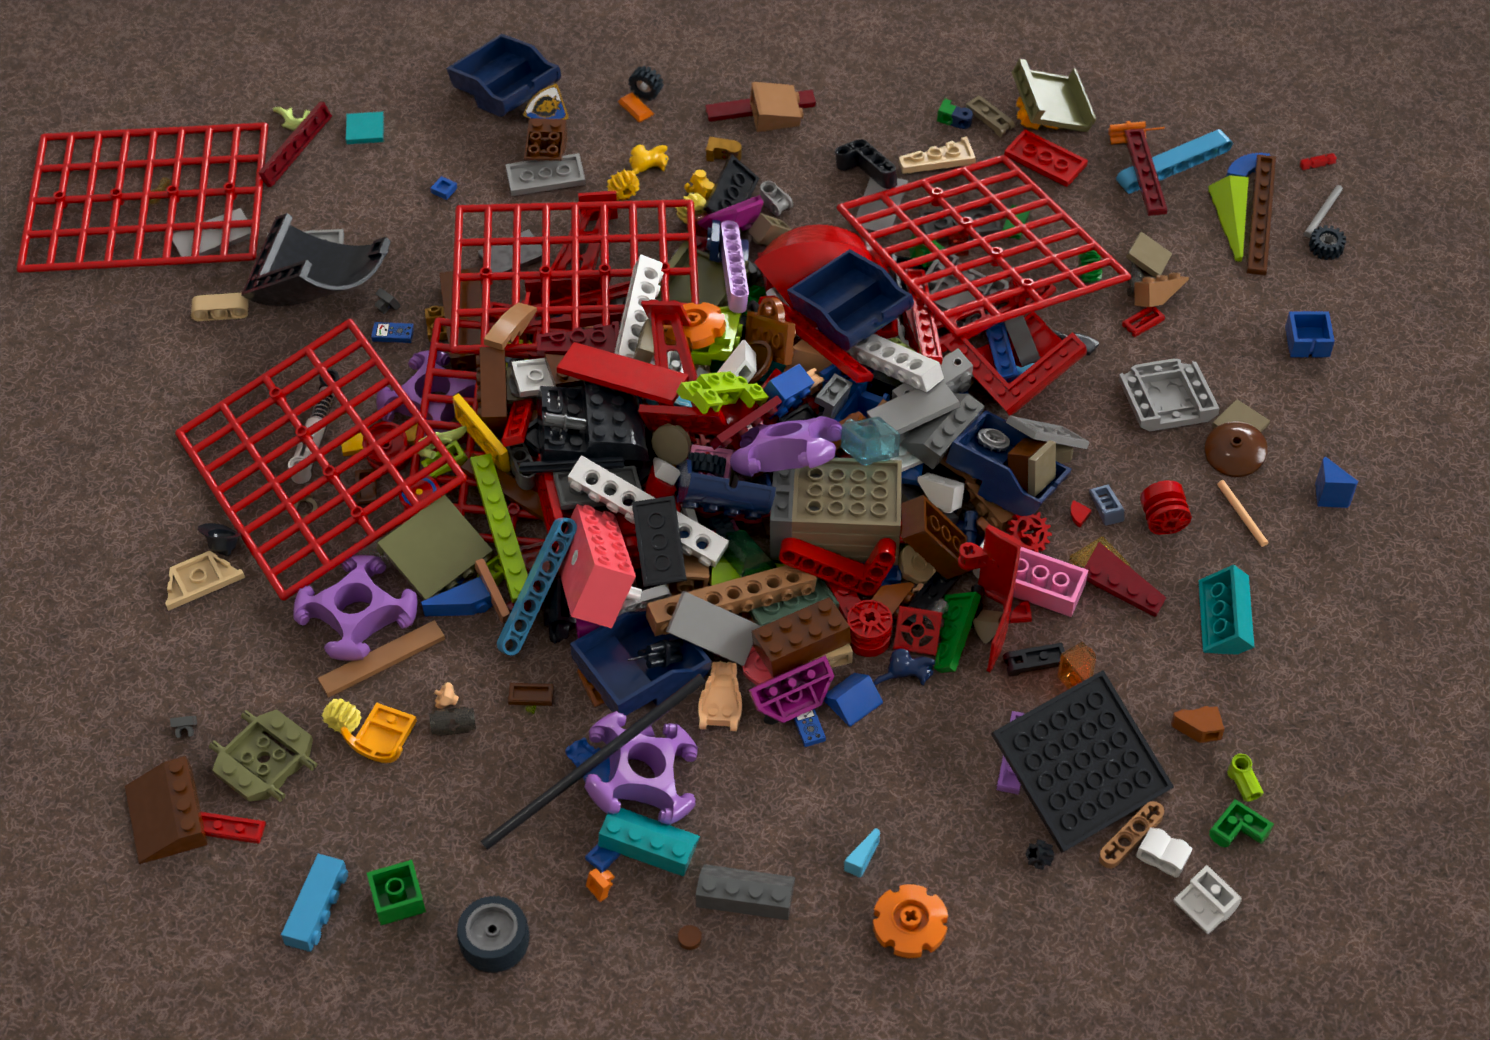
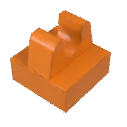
(599, 883)

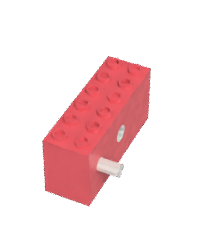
(597, 568)

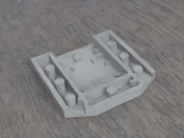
(964, 297)
(1168, 394)

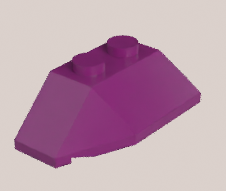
(742, 213)
(794, 690)

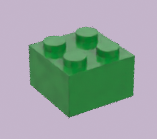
(396, 892)

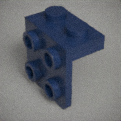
(714, 245)

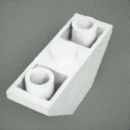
(741, 362)

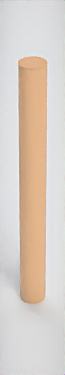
(1242, 513)

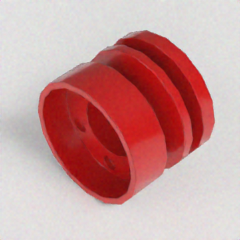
(1165, 507)
(870, 628)

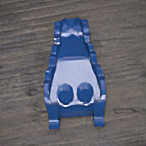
(581, 751)

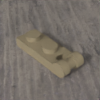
(990, 115)

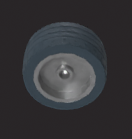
(493, 934)

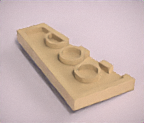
(937, 158)

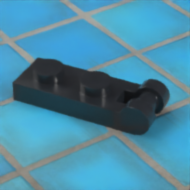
(1033, 658)

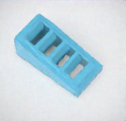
(861, 856)

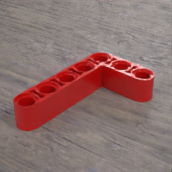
(838, 569)

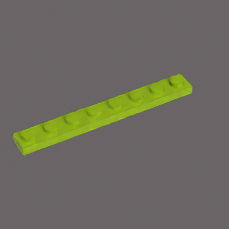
(500, 523)

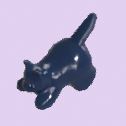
(904, 665)

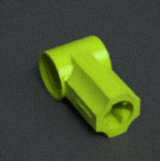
(1245, 779)

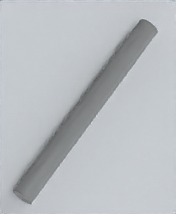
(1323, 211)

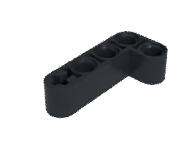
(870, 160)

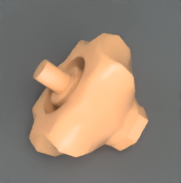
(445, 696)

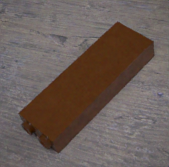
(469, 298)

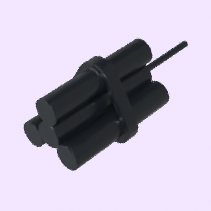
(661, 653)

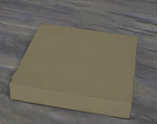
(1148, 255)
(1242, 413)
(1042, 468)

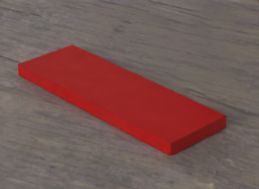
(622, 373)

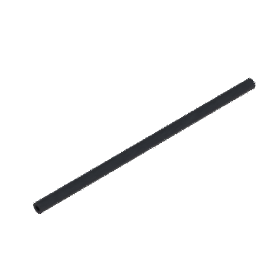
(593, 761)

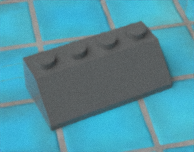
(934, 438)
(745, 892)

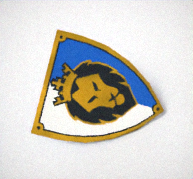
(546, 104)

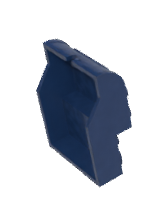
(503, 74)
(850, 299)
(992, 467)
(715, 494)
(630, 684)

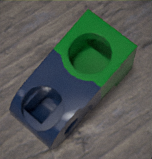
(954, 115)

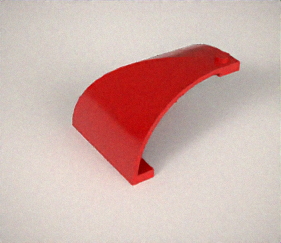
(806, 250)
(1054, 360)

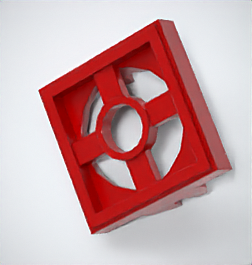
(903, 614)

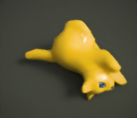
(643, 159)

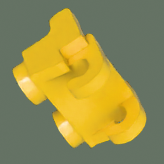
(700, 184)

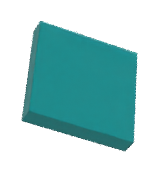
(365, 128)

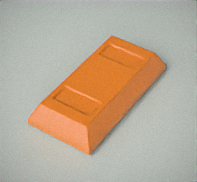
(635, 107)

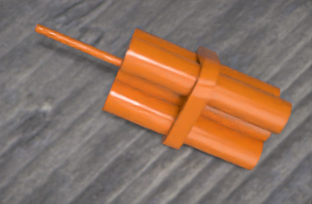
(1117, 131)

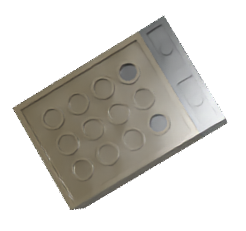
(838, 507)

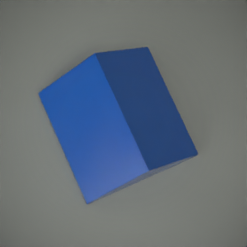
(1334, 486)
(853, 698)

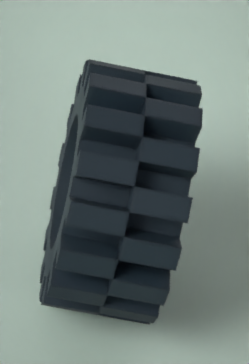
(645, 83)
(1333, 236)

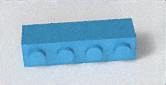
(314, 903)

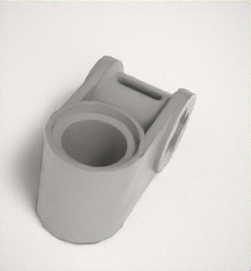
(775, 198)

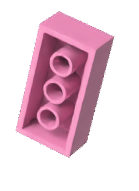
(1049, 582)

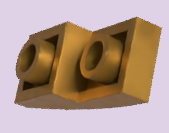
(432, 313)

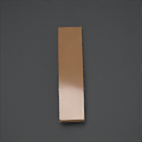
(510, 325)

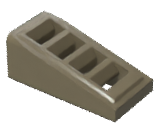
(645, 346)

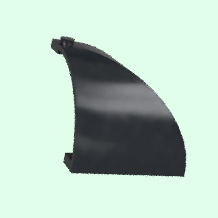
(303, 268)

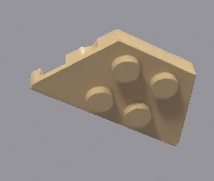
(199, 577)

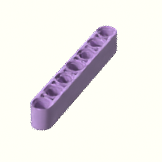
(733, 267)

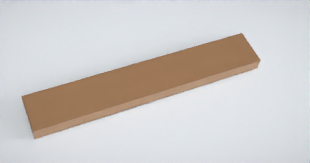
(381, 658)

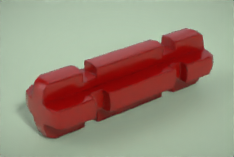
(1318, 161)

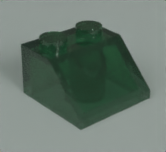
(746, 554)

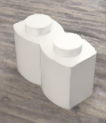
(1164, 852)

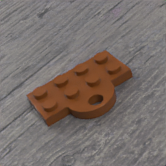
(772, 328)

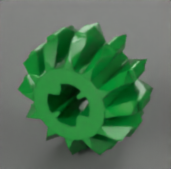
(1087, 258)

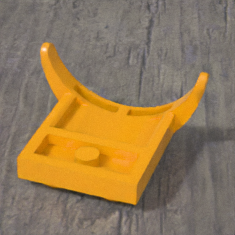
(381, 734)

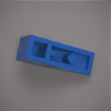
(461, 600)

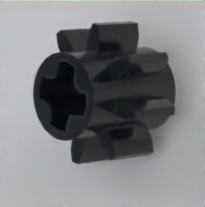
(1040, 854)

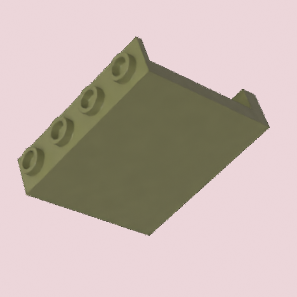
(1054, 98)
(710, 279)
(435, 548)

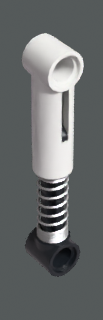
(320, 411)

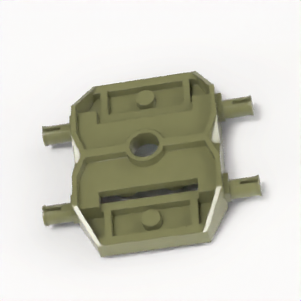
(239, 764)

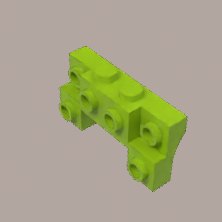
(723, 345)
(720, 390)

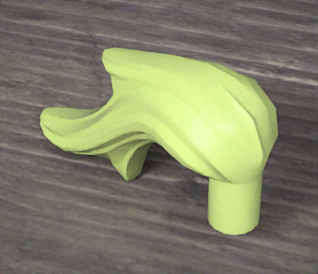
(290, 122)
(445, 437)

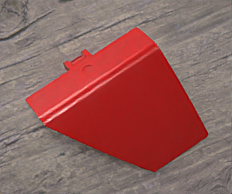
(998, 574)

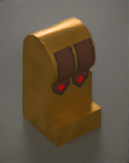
(722, 149)

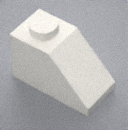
(942, 492)

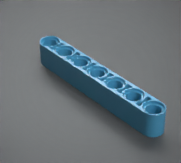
(1180, 158)
(545, 579)

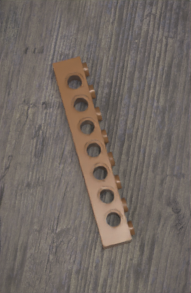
(739, 594)

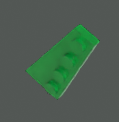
(955, 629)

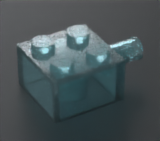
(870, 440)

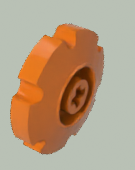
(705, 325)
(910, 921)

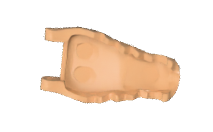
(721, 700)

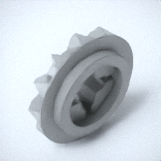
(993, 439)

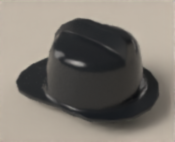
(219, 537)

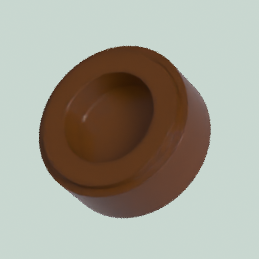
(689, 937)

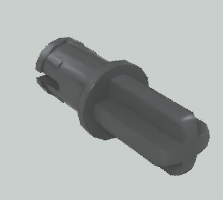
(564, 421)

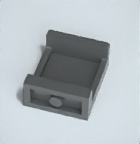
(833, 396)

